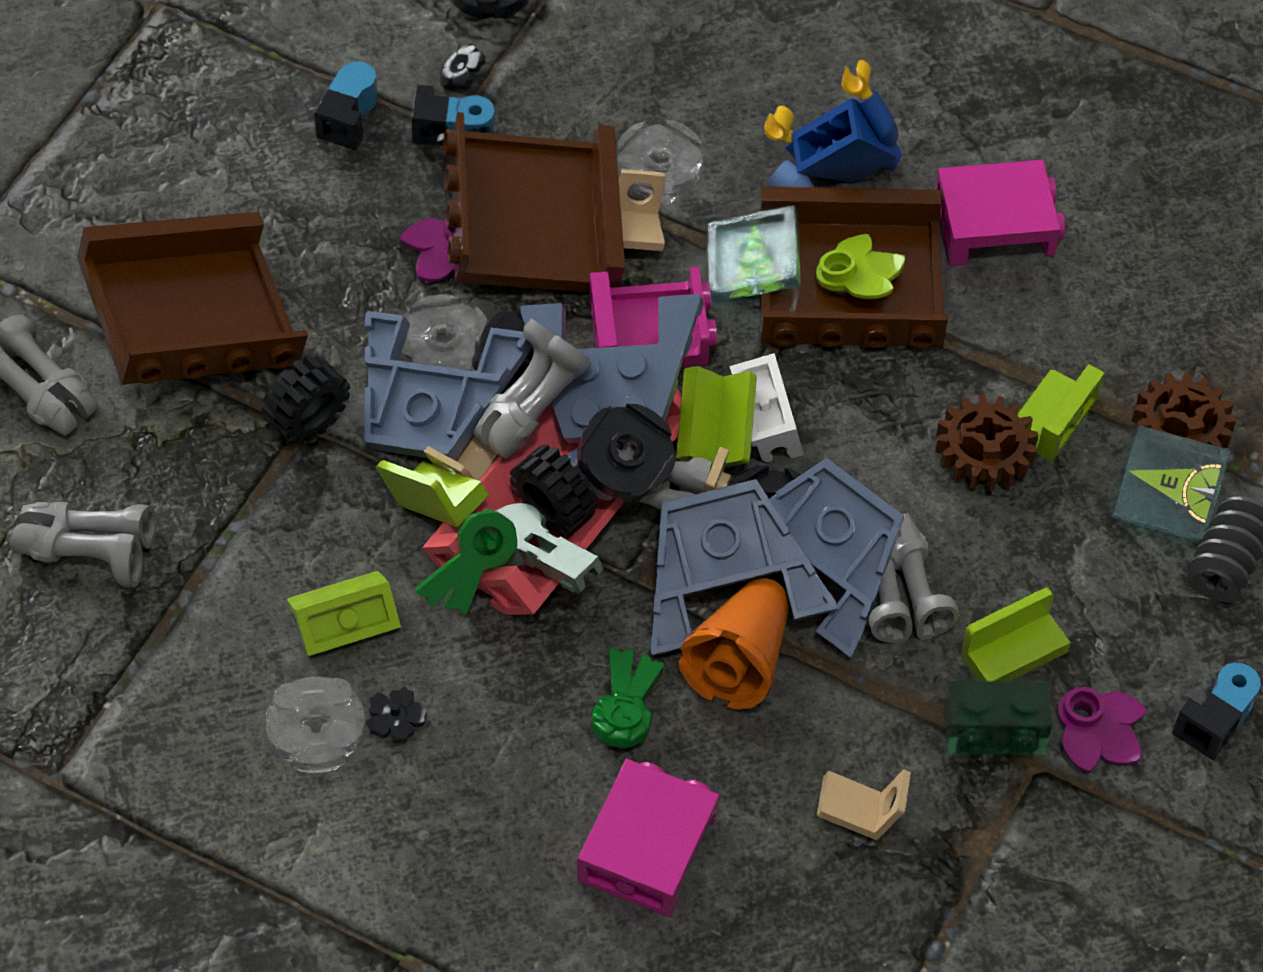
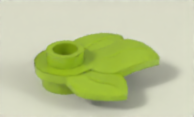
(859, 269)

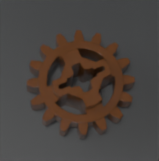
(1186, 410)
(986, 442)

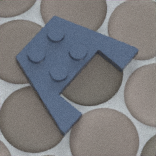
(623, 373)
(430, 404)
(846, 538)
(721, 542)

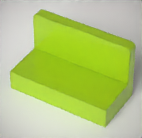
(1060, 407)
(715, 415)
(433, 491)
(344, 612)
(1014, 640)

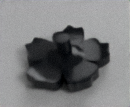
(460, 65)
(395, 715)

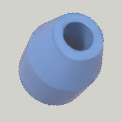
(787, 176)

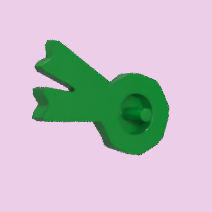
(484, 543)
(623, 716)

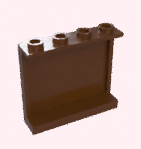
(533, 209)
(897, 223)
(187, 298)

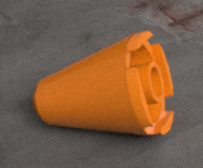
(738, 646)

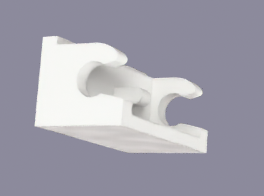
(772, 413)

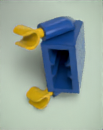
(846, 140)

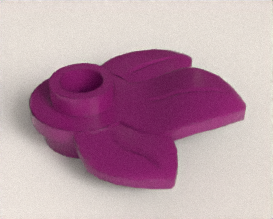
(431, 239)
(1103, 734)

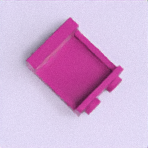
(997, 207)
(631, 314)
(647, 836)

